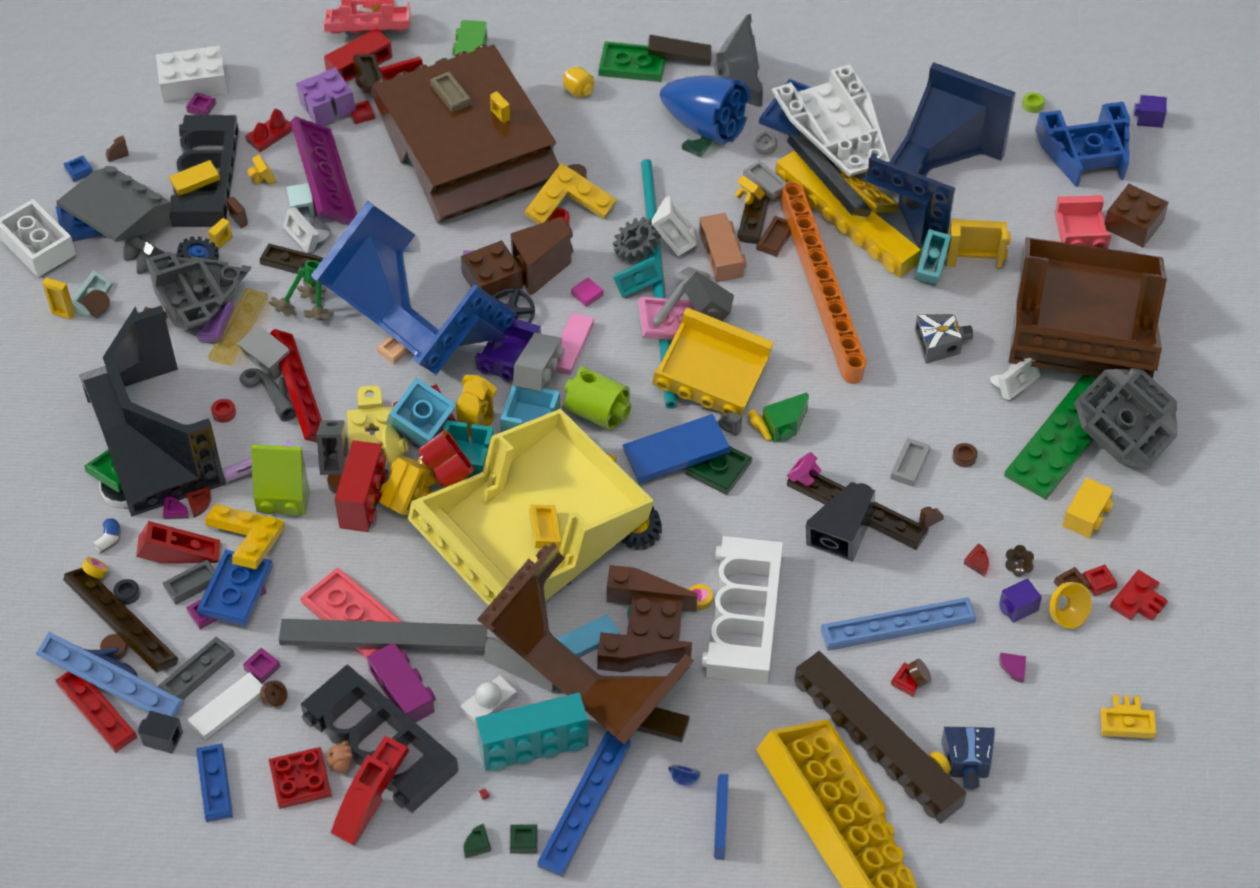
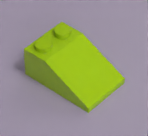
(279, 479)

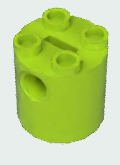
(597, 398)

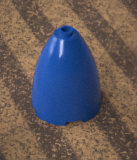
(708, 105)

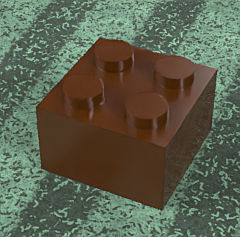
(1136, 215)
(492, 269)

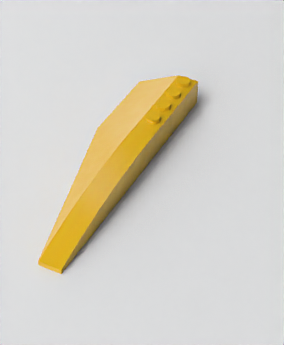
(836, 805)

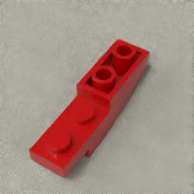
(366, 790)

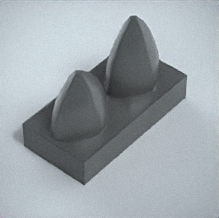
(134, 245)

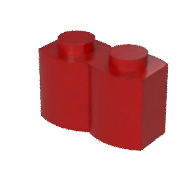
(445, 459)

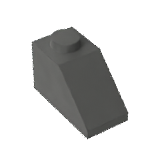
(708, 296)

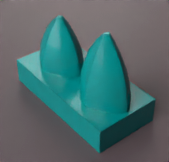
(638, 276)

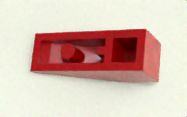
(173, 545)

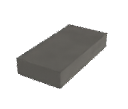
(189, 582)

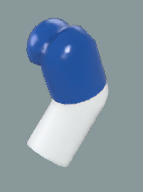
(110, 535)

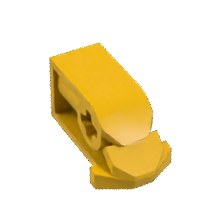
(476, 402)

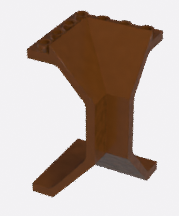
(521, 622)

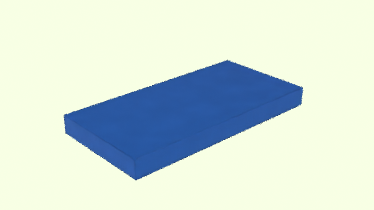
(676, 448)

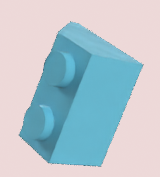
(420, 413)

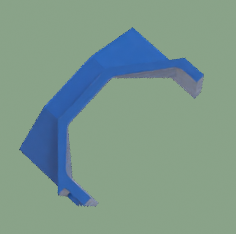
(370, 275)

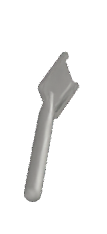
(683, 275)

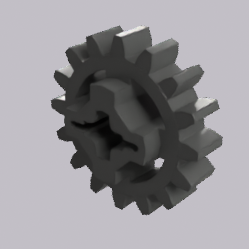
(636, 240)

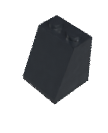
(842, 521)

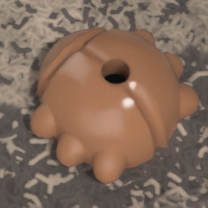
(339, 757)

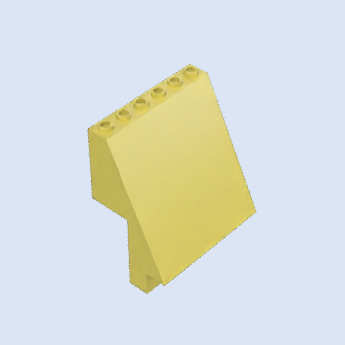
(486, 521)

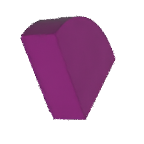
(174, 509)
(1013, 665)

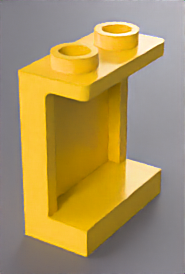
(978, 240)

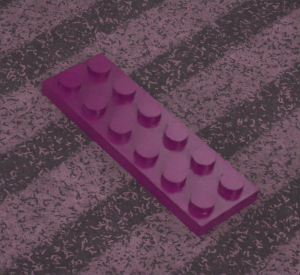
(324, 171)

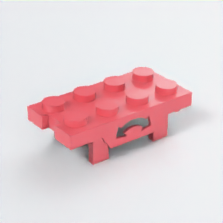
(349, 19)

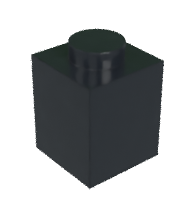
(160, 731)

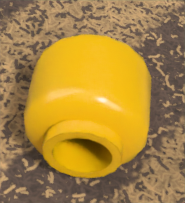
(578, 82)

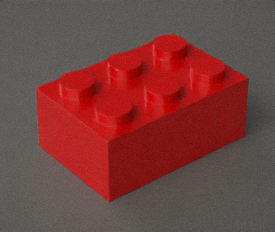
(361, 486)

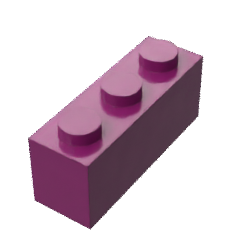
(401, 682)

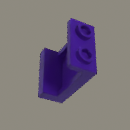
(501, 354)

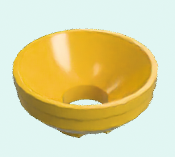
(1077, 606)

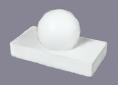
(488, 698)

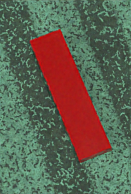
(97, 711)

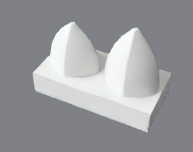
(302, 231)
(1016, 378)

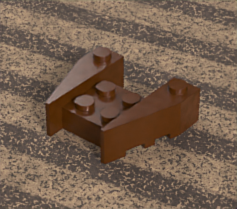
(652, 621)

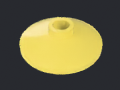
(393, 444)

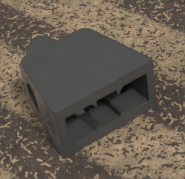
(332, 439)

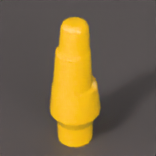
(759, 423)

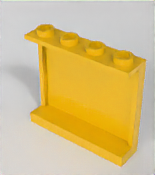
(713, 363)

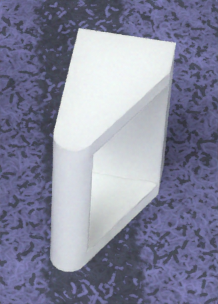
(674, 227)

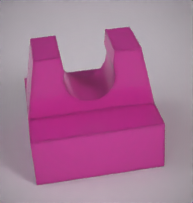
(802, 467)

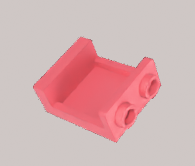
(1082, 221)

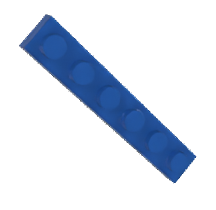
(583, 805)

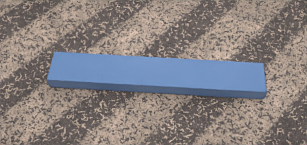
(898, 623)
(108, 676)

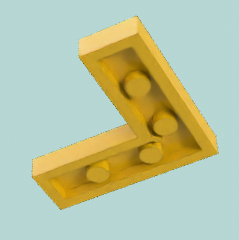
(568, 182)
(260, 532)

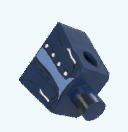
(969, 752)

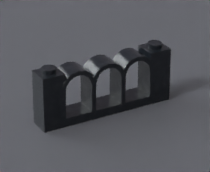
(205, 131)
(341, 693)

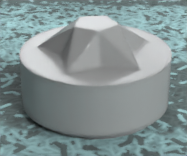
(766, 142)

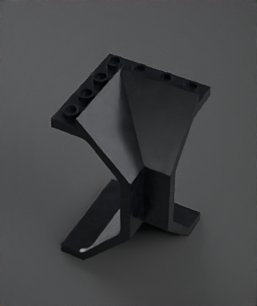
(147, 449)

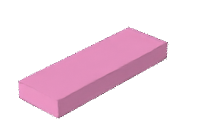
(573, 341)

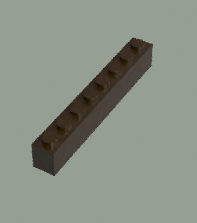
(880, 737)

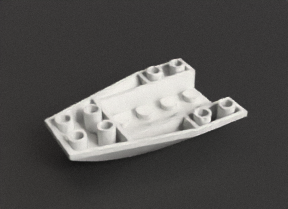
(836, 119)

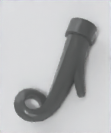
(283, 406)

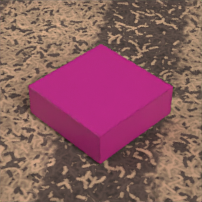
(587, 291)

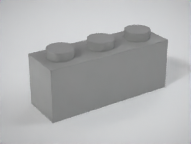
(538, 361)

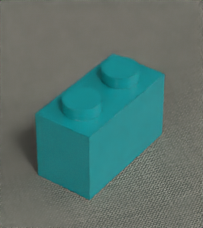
(932, 257)

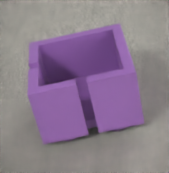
(319, 91)

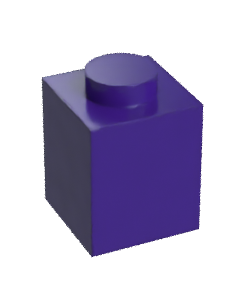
(1151, 111)
(1020, 600)

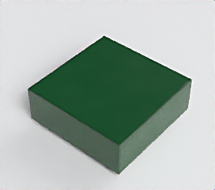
(523, 838)

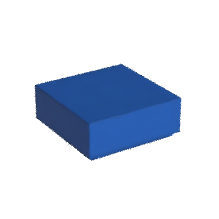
(78, 168)

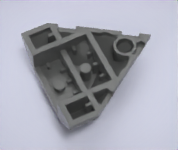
(739, 60)
(192, 287)

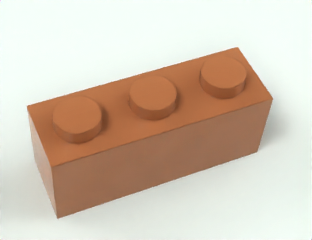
(722, 247)

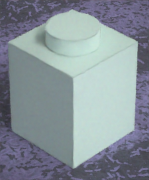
(301, 199)

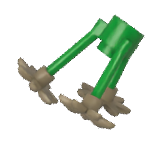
(310, 289)

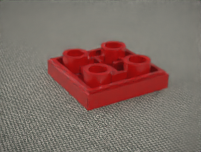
(300, 777)

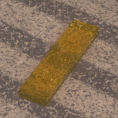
(238, 326)

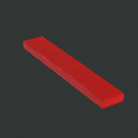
(299, 387)

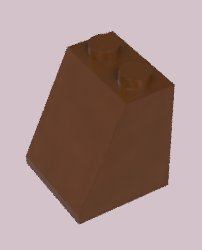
(542, 252)

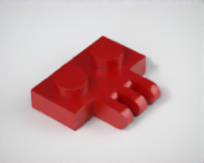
(1139, 597)

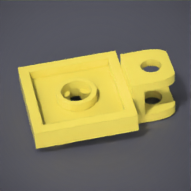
(368, 415)

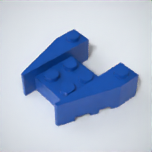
(1089, 144)

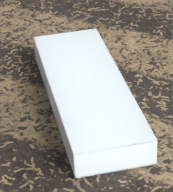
(226, 706)

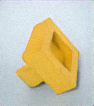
(261, 171)
(749, 188)

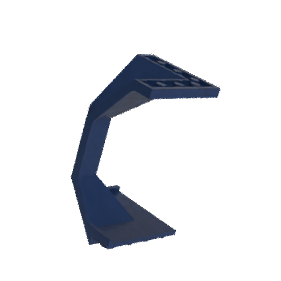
(952, 123)

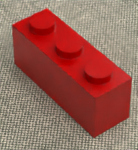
(369, 43)

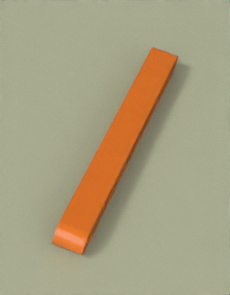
(823, 283)

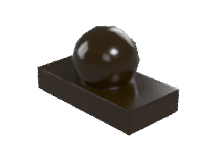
(367, 70)

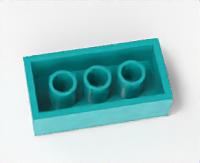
(532, 732)

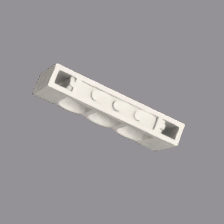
(738, 661)

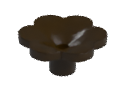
(1016, 563)

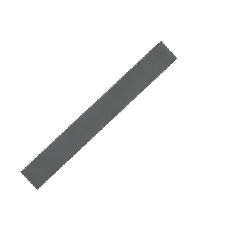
(381, 634)

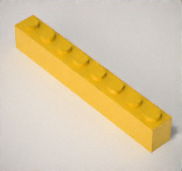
(869, 233)

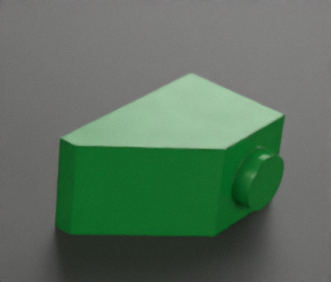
(786, 416)

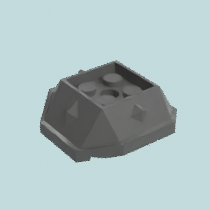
(1128, 416)

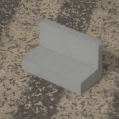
(263, 351)

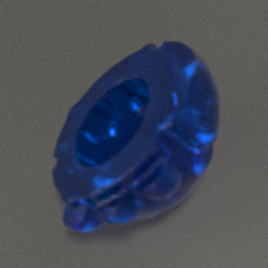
(683, 775)

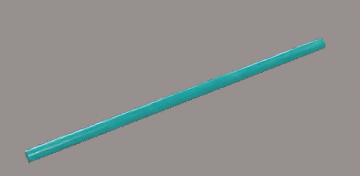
(659, 287)

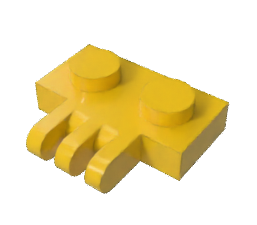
(1127, 719)

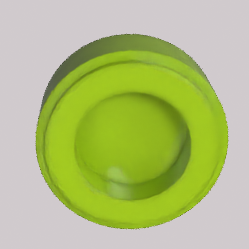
(1033, 102)

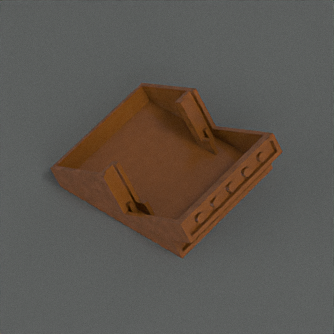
(467, 154)
(1087, 308)

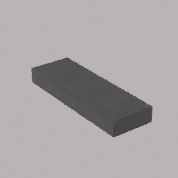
(197, 669)

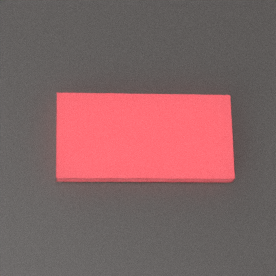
(343, 599)

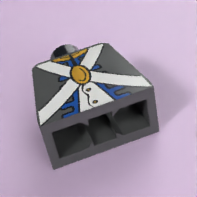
(940, 336)

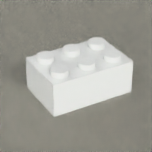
(191, 72)
(36, 238)

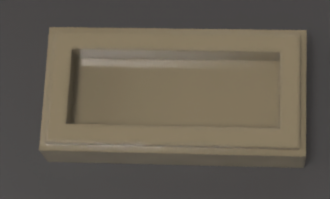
(450, 92)

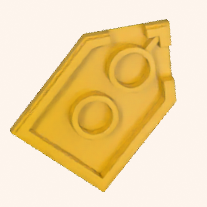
(873, 197)

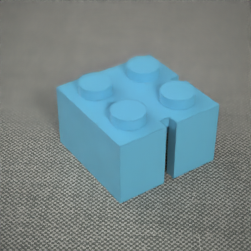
(527, 405)

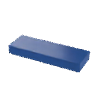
(214, 782)
(721, 817)

